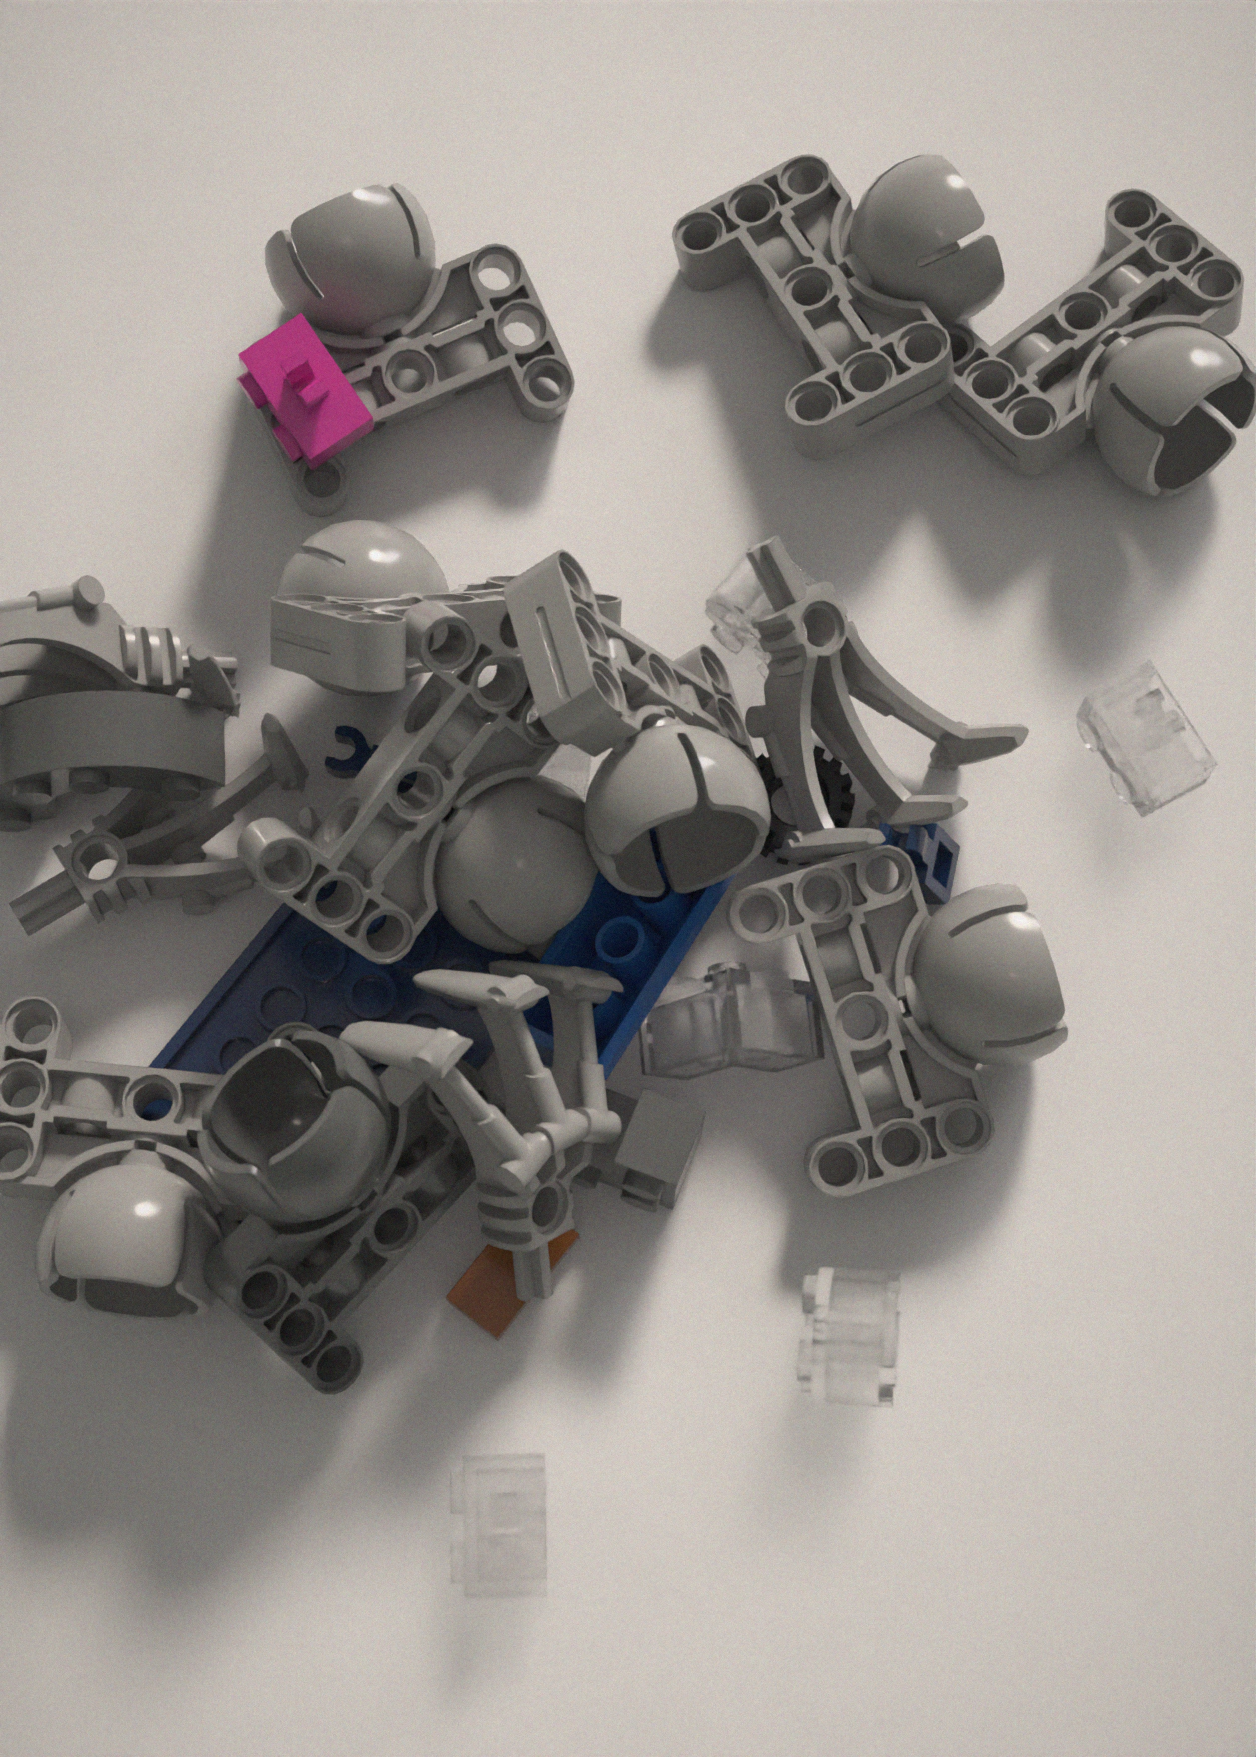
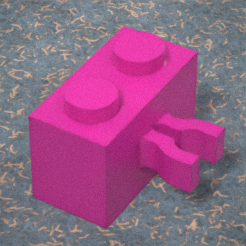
(304, 392)

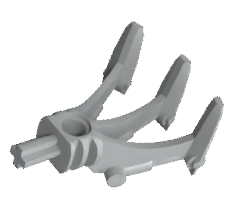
(77, 643)
(811, 689)
(170, 836)
(550, 1117)

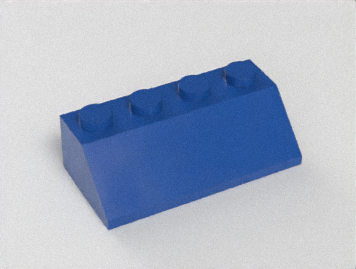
(632, 941)

